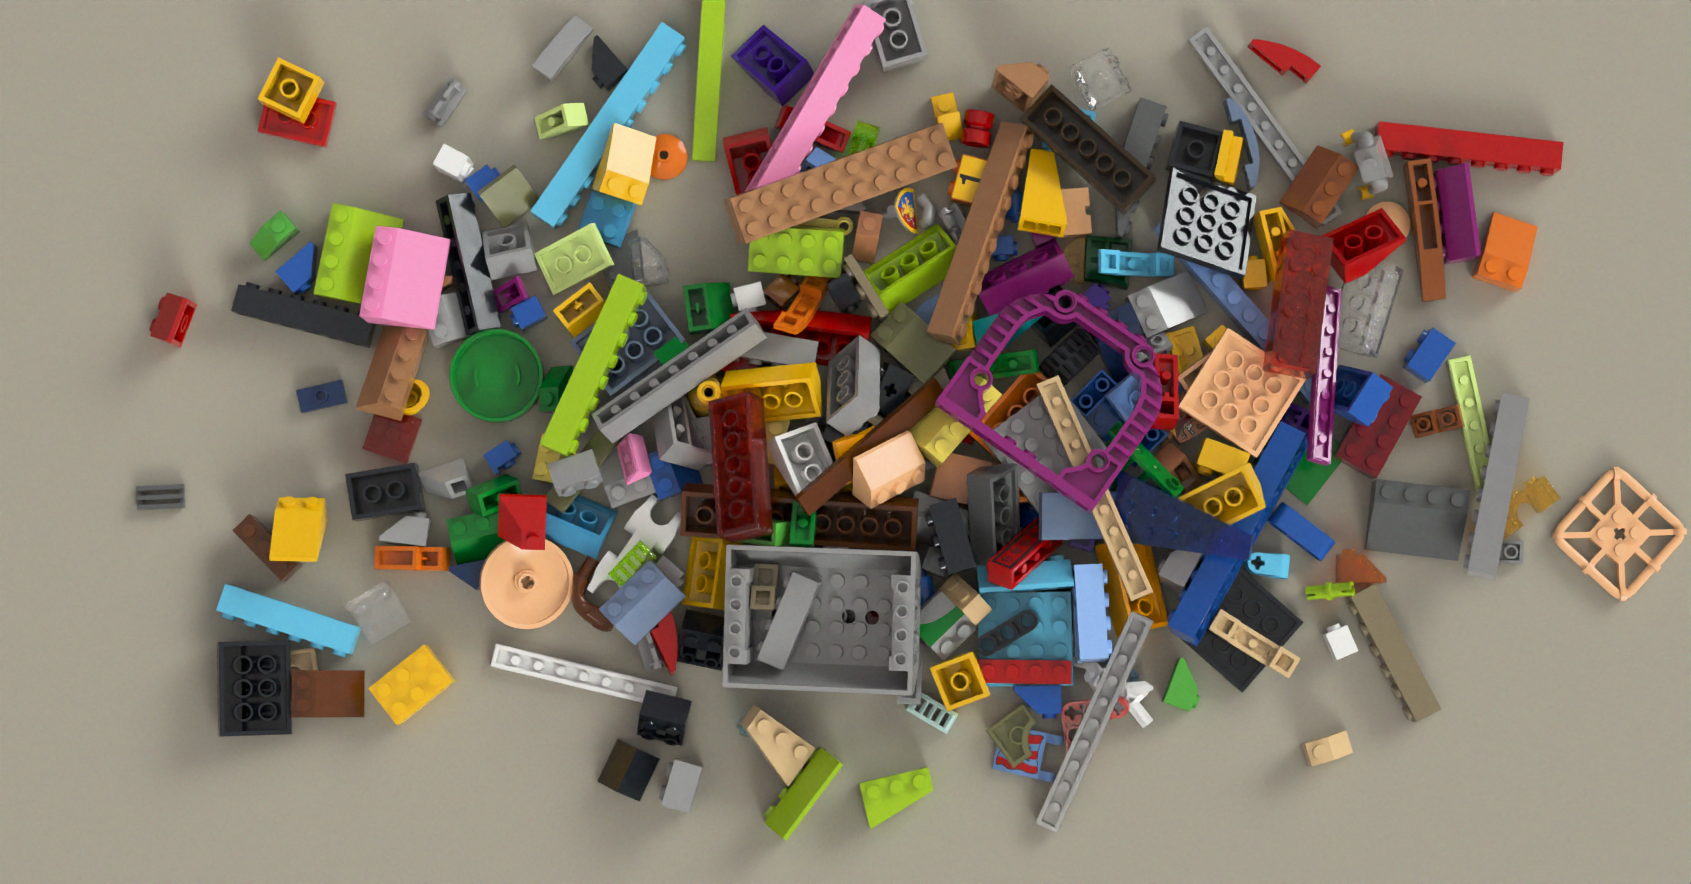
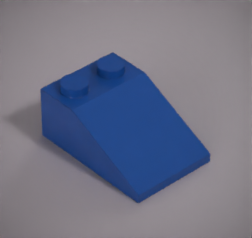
(1359, 394)

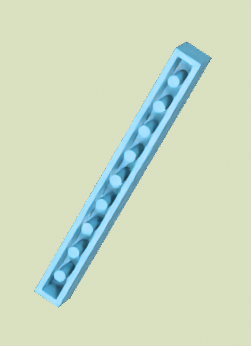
(620, 108)

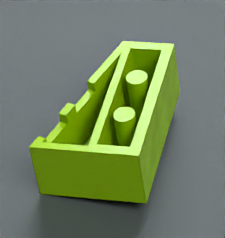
(893, 793)

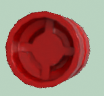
(977, 128)

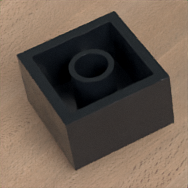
(1195, 149)

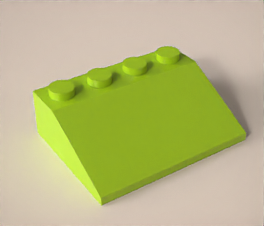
(348, 252)

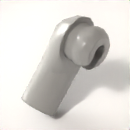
(929, 211)

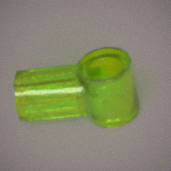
(863, 136)

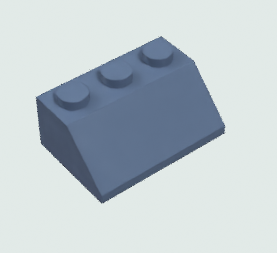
(642, 602)

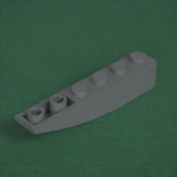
(1139, 143)

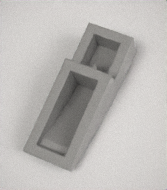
(562, 48)

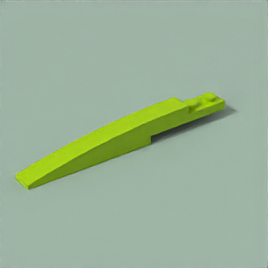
(709, 80)

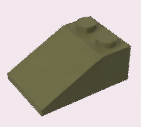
(906, 340)

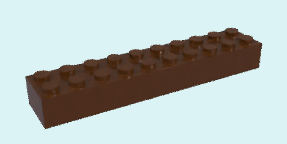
(840, 520)

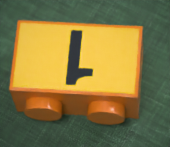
(969, 174)

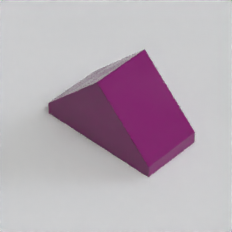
(510, 294)

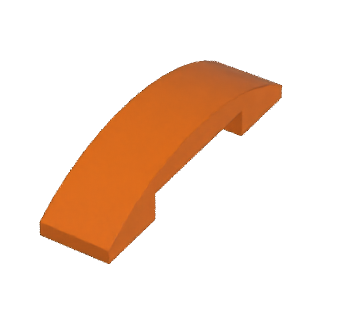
(804, 306)

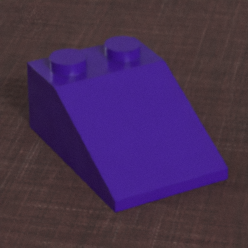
(773, 65)

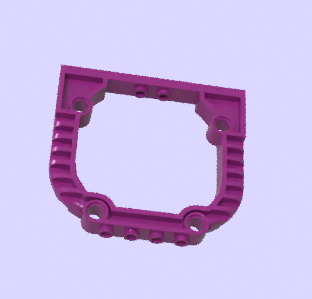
(1083, 483)

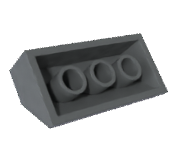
(992, 509)

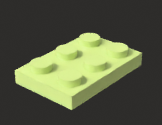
(574, 259)

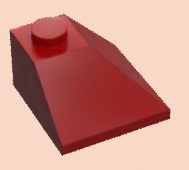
(523, 520)

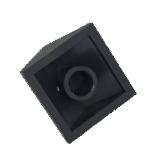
(628, 770)

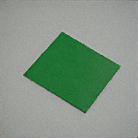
(1310, 476)

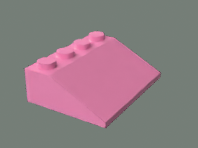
(404, 278)

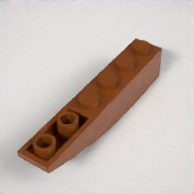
(1425, 228)

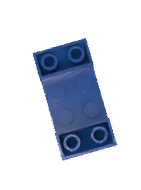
(1101, 414)

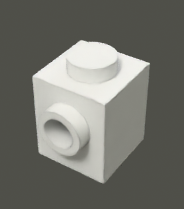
(748, 296)

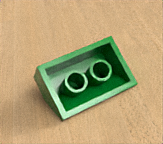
(473, 536)

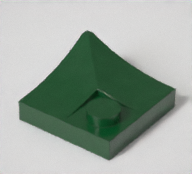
(1091, 273)

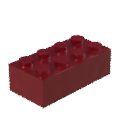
(1369, 447)

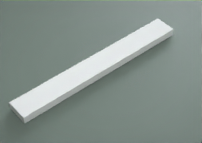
(576, 674)

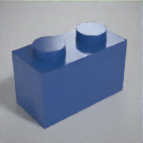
(1428, 355)

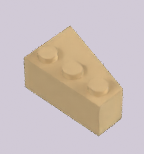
(778, 744)

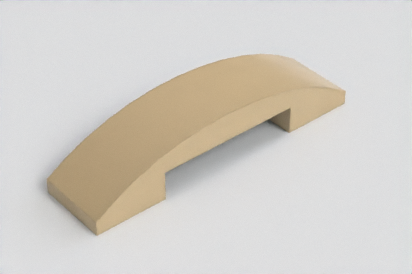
(1254, 644)

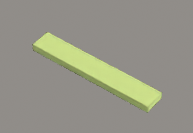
(1475, 429)

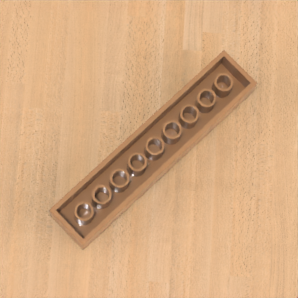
(840, 183)

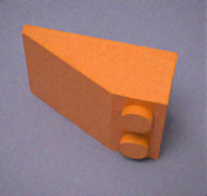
(1505, 252)

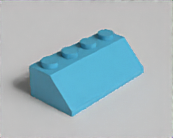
(1047, 576)

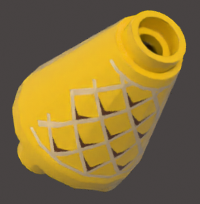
(699, 401)

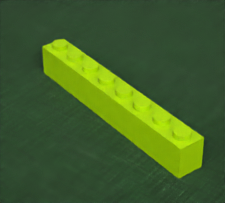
(594, 365)

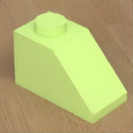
(561, 120)

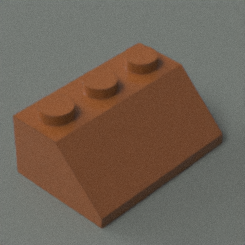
(1319, 185)

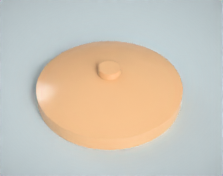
(526, 585)

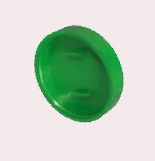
(496, 375)

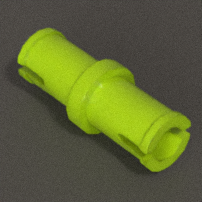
(1330, 590)

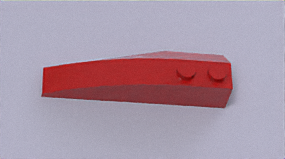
(830, 329)

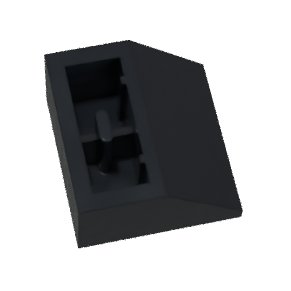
(701, 640)
(663, 718)

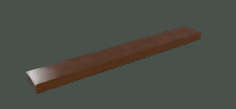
(897, 422)

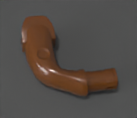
(586, 609)

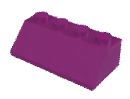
(1457, 214)
(1024, 276)

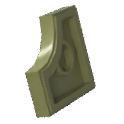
(1012, 734)

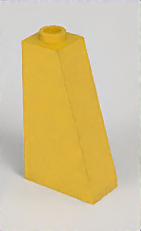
(1042, 197)

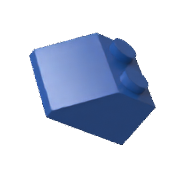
(670, 478)

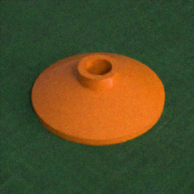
(675, 163)

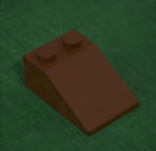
(328, 693)

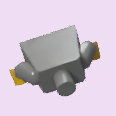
(1371, 161)

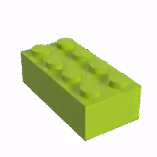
(799, 252)

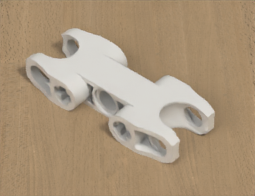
(644, 529)

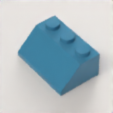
(581, 526)

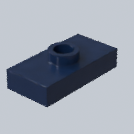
(322, 396)

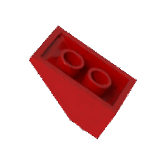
(745, 155)
(1363, 244)

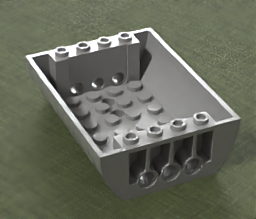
(829, 650)

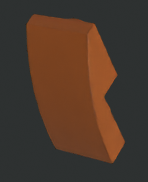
(1437, 421)

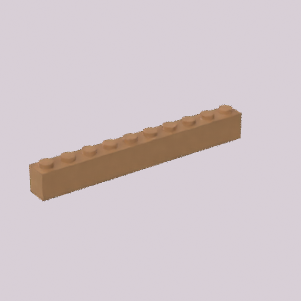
(980, 233)

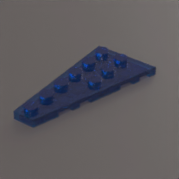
(1168, 522)

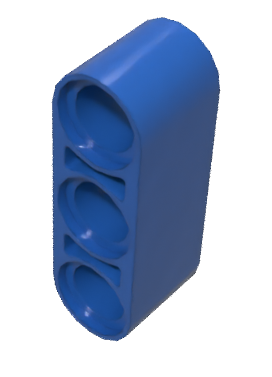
(1301, 531)

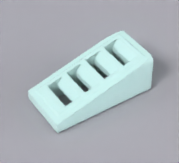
(949, 722)

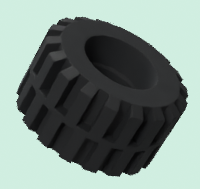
(1070, 356)

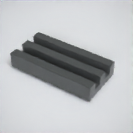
(140, 497)

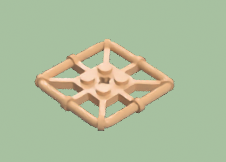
(1634, 533)

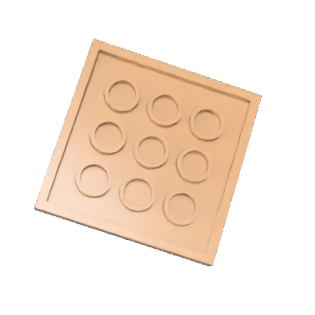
(1237, 396)

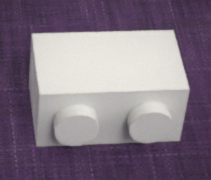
(453, 164)

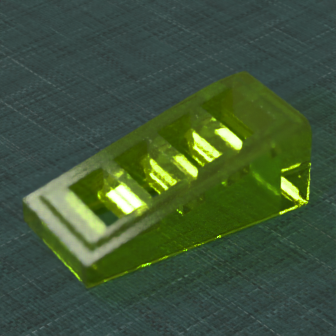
(626, 559)

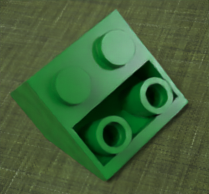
(707, 306)

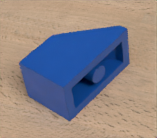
(300, 269)
(1041, 699)

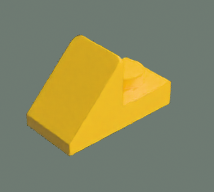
(947, 113)

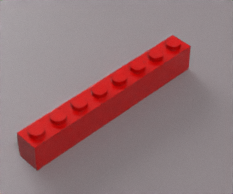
(1471, 148)

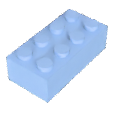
(1089, 614)

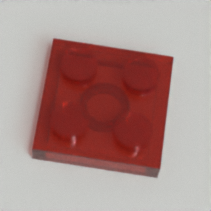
(392, 437)

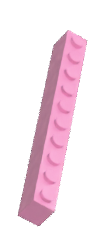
(820, 96)

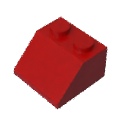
(172, 319)

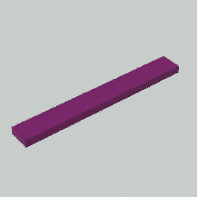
(1324, 383)

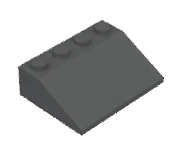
(1416, 519)

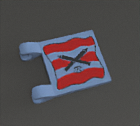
(1030, 766)

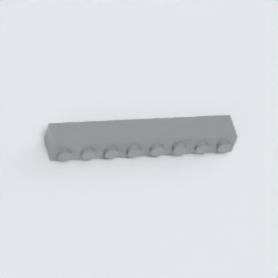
(679, 375)
(1497, 488)

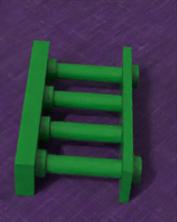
(1150, 465)

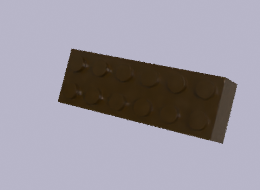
(1088, 149)

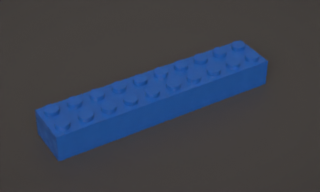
(1217, 573)

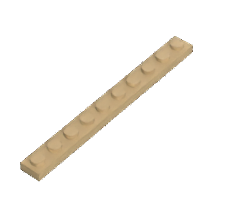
(1105, 511)

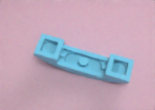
(1135, 264)

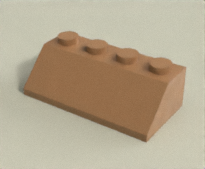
(1021, 83)
(393, 371)

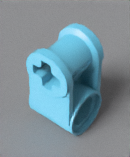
(1271, 565)

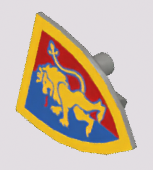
(904, 209)

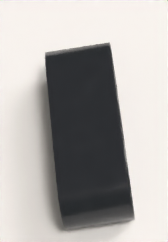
(996, 633)

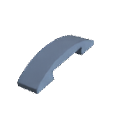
(1236, 115)

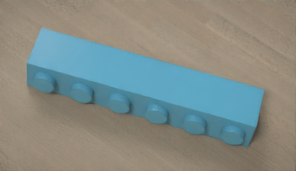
(288, 619)

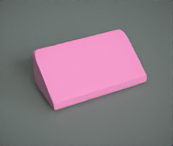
(633, 458)

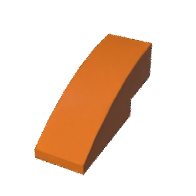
(412, 558)

